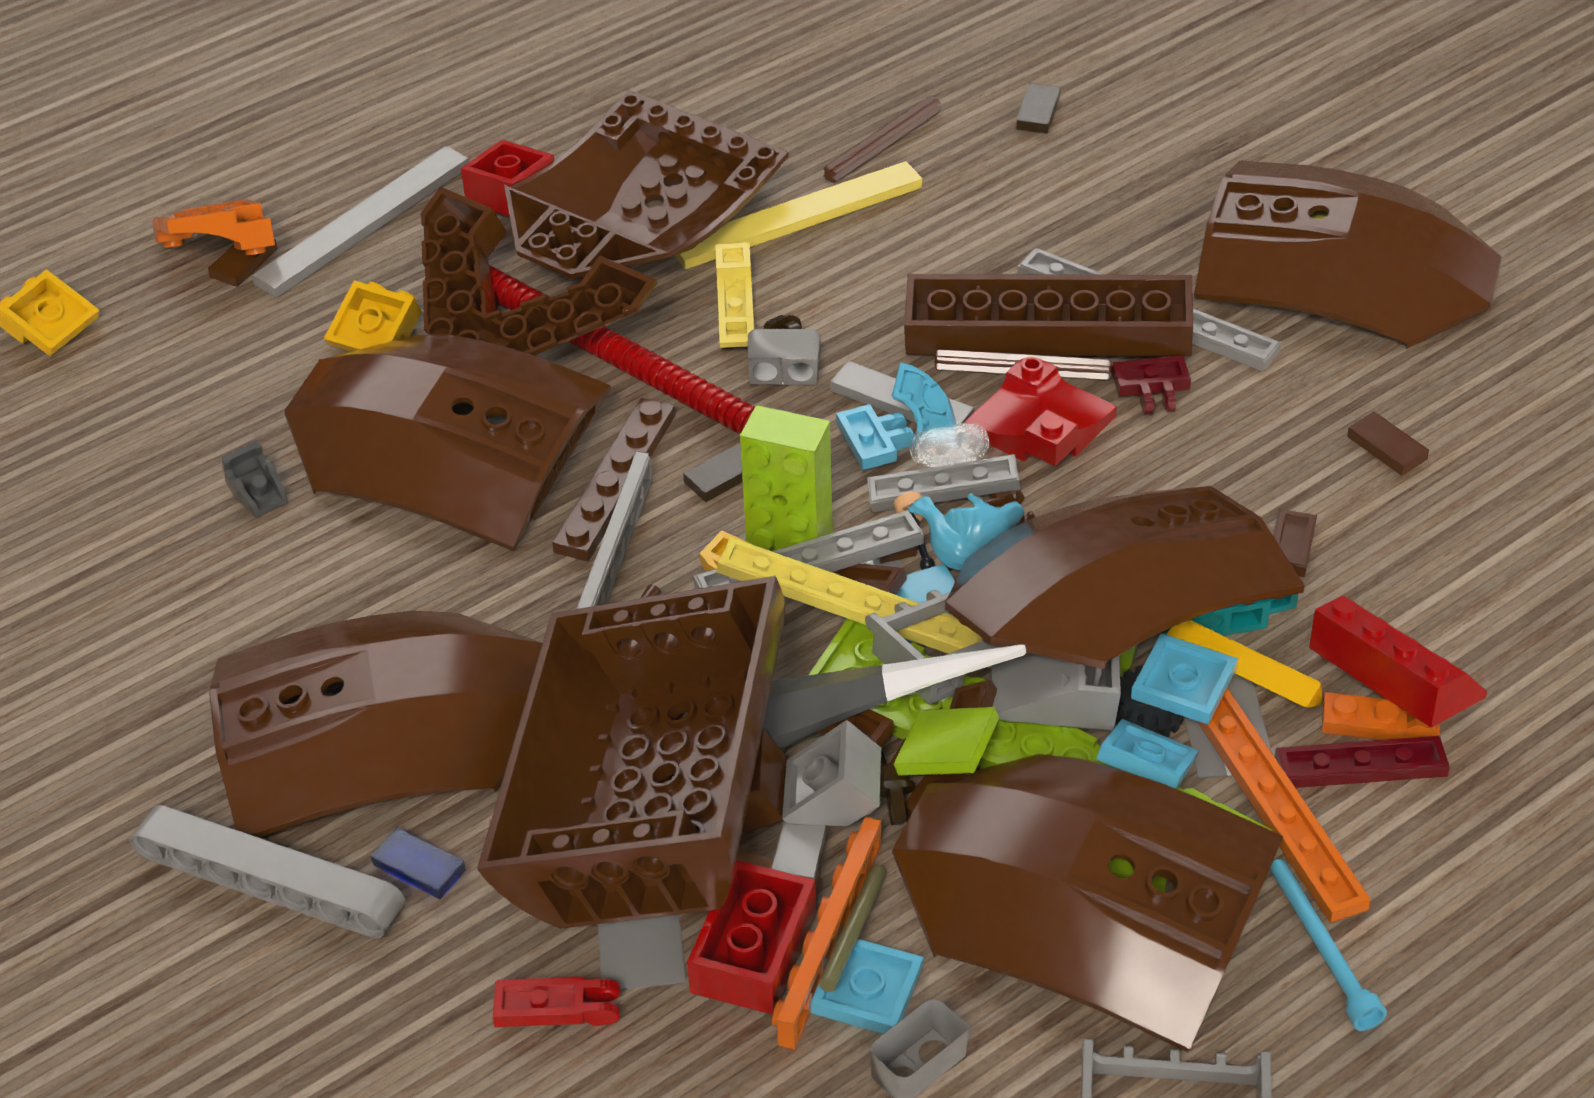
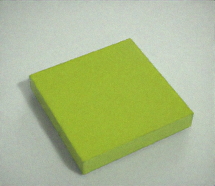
(946, 741)

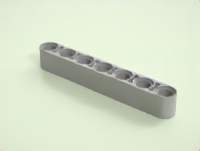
(268, 871)

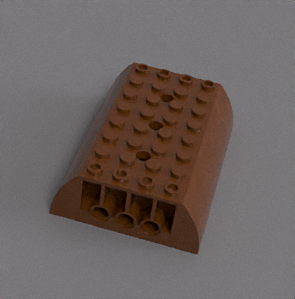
(584, 803)

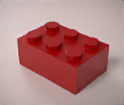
(753, 939)

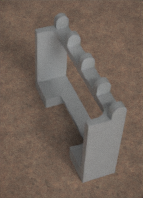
(893, 648)
(1173, 1069)

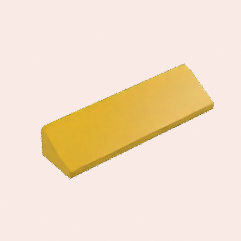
(1254, 665)

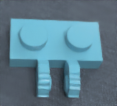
(874, 438)

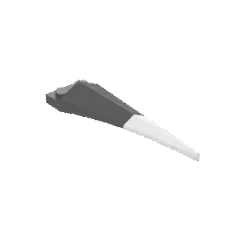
(819, 700)

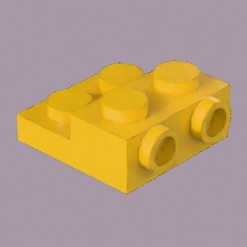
(46, 313)
(372, 317)

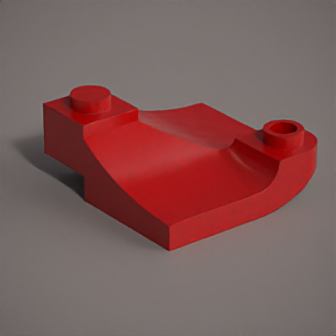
(1041, 414)

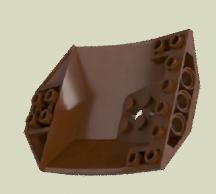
(599, 188)
(1372, 262)
(387, 432)
(1118, 572)
(420, 713)
(1021, 883)

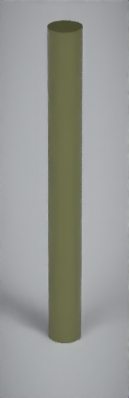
(852, 928)

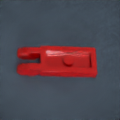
(555, 1001)

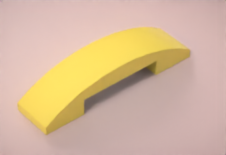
(734, 294)

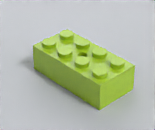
(786, 478)

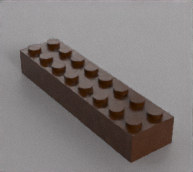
(1050, 314)

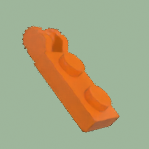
(1370, 718)

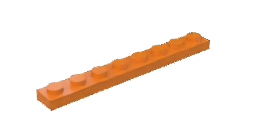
(1285, 812)

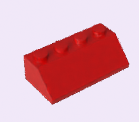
(1391, 662)

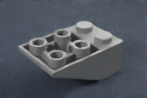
(1057, 692)

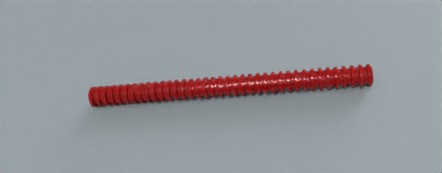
(639, 362)

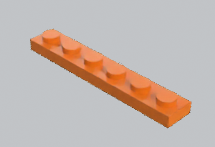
(793, 1012)

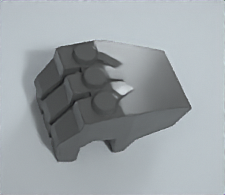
(253, 480)

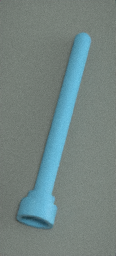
(1363, 1007)

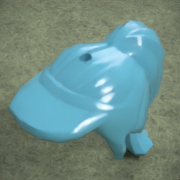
(966, 528)

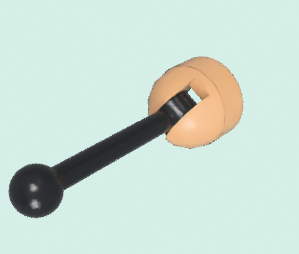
(901, 504)

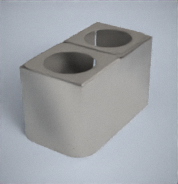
(799, 354)
(926, 1023)

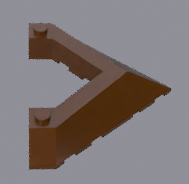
(461, 294)

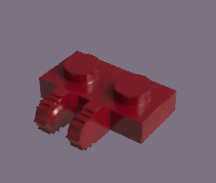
(1152, 376)

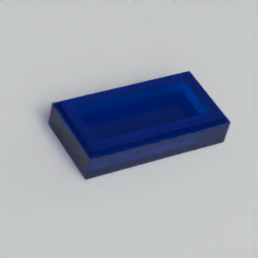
(418, 863)

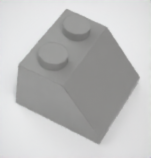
(833, 779)

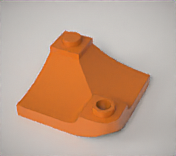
(235, 220)

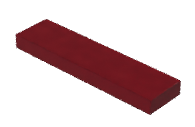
(1364, 761)

